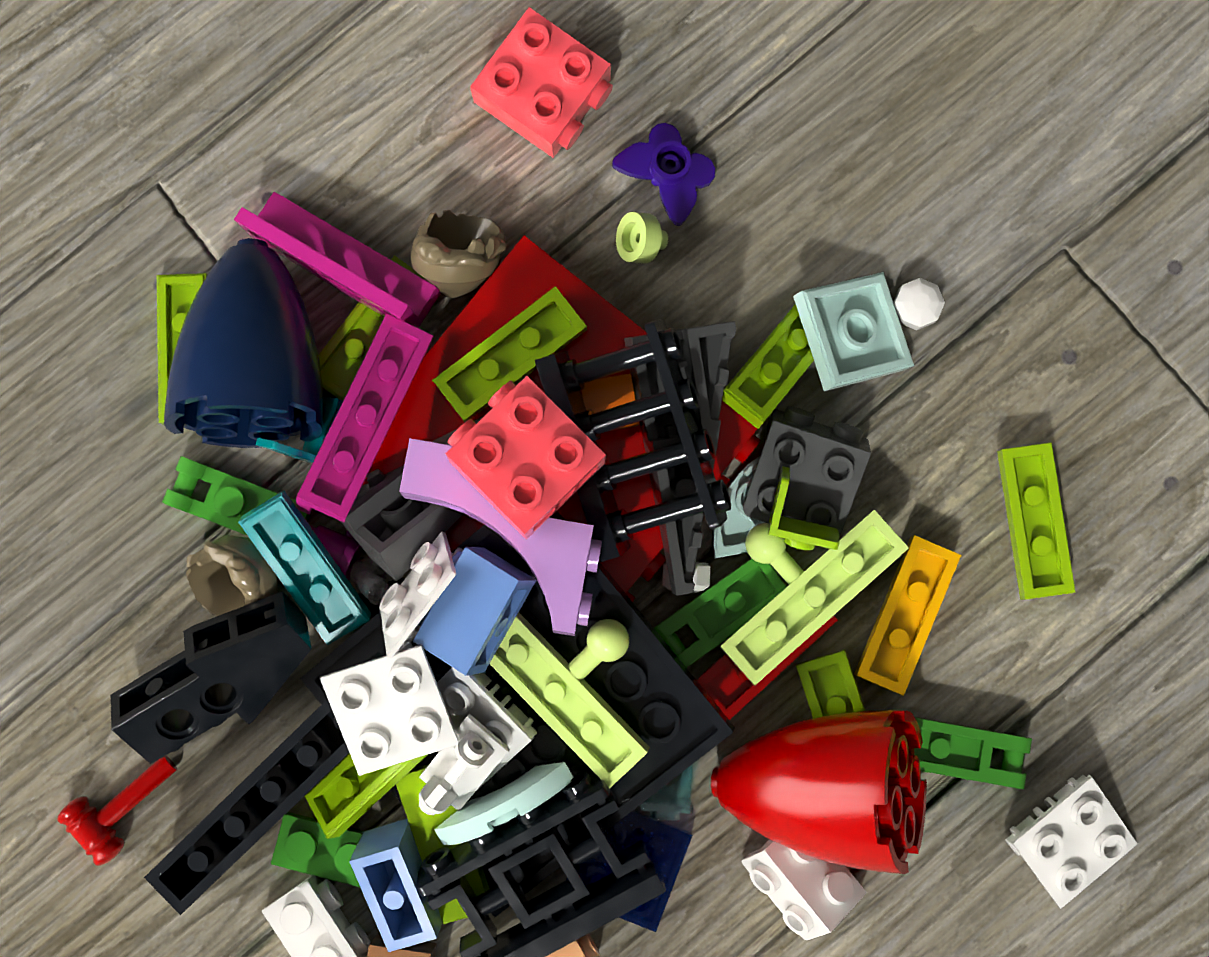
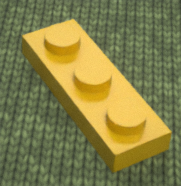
(907, 615)

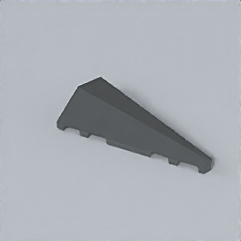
(705, 363)
(392, 526)

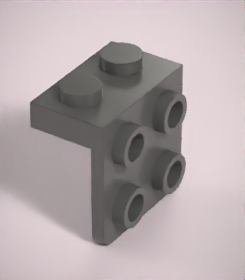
(823, 467)

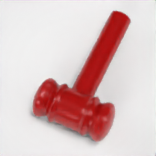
(94, 829)

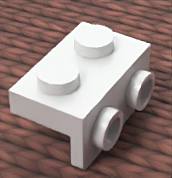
(804, 888)

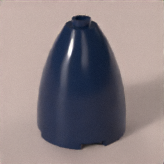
(246, 356)

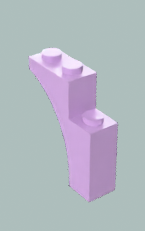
(555, 552)

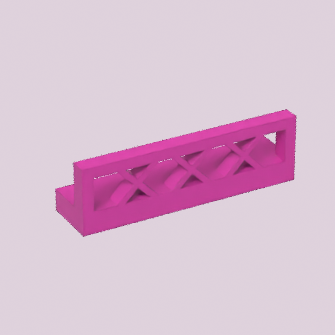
(340, 260)
(364, 419)

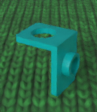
(310, 449)

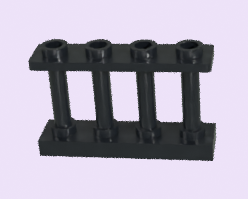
(614, 527)

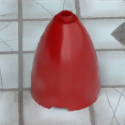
(833, 788)

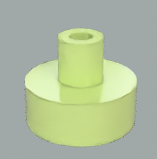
(640, 237)

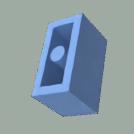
(474, 610)
(387, 872)

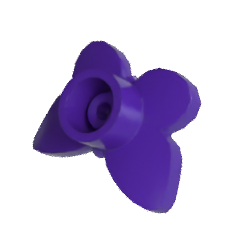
(670, 168)

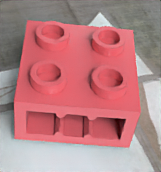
(542, 83)
(524, 455)

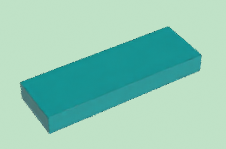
(305, 567)

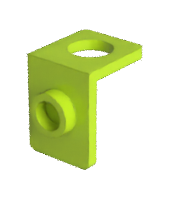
(796, 532)

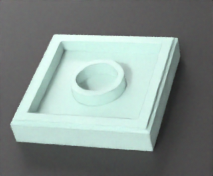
(853, 331)

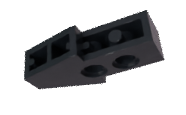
(226, 669)

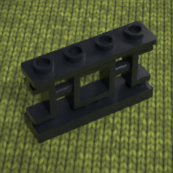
(562, 911)

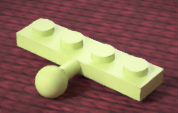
(811, 594)
(566, 700)

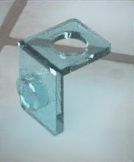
(671, 800)

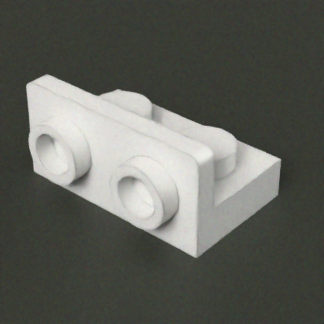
(313, 924)

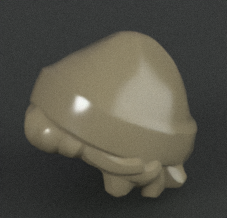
(457, 252)
(229, 574)

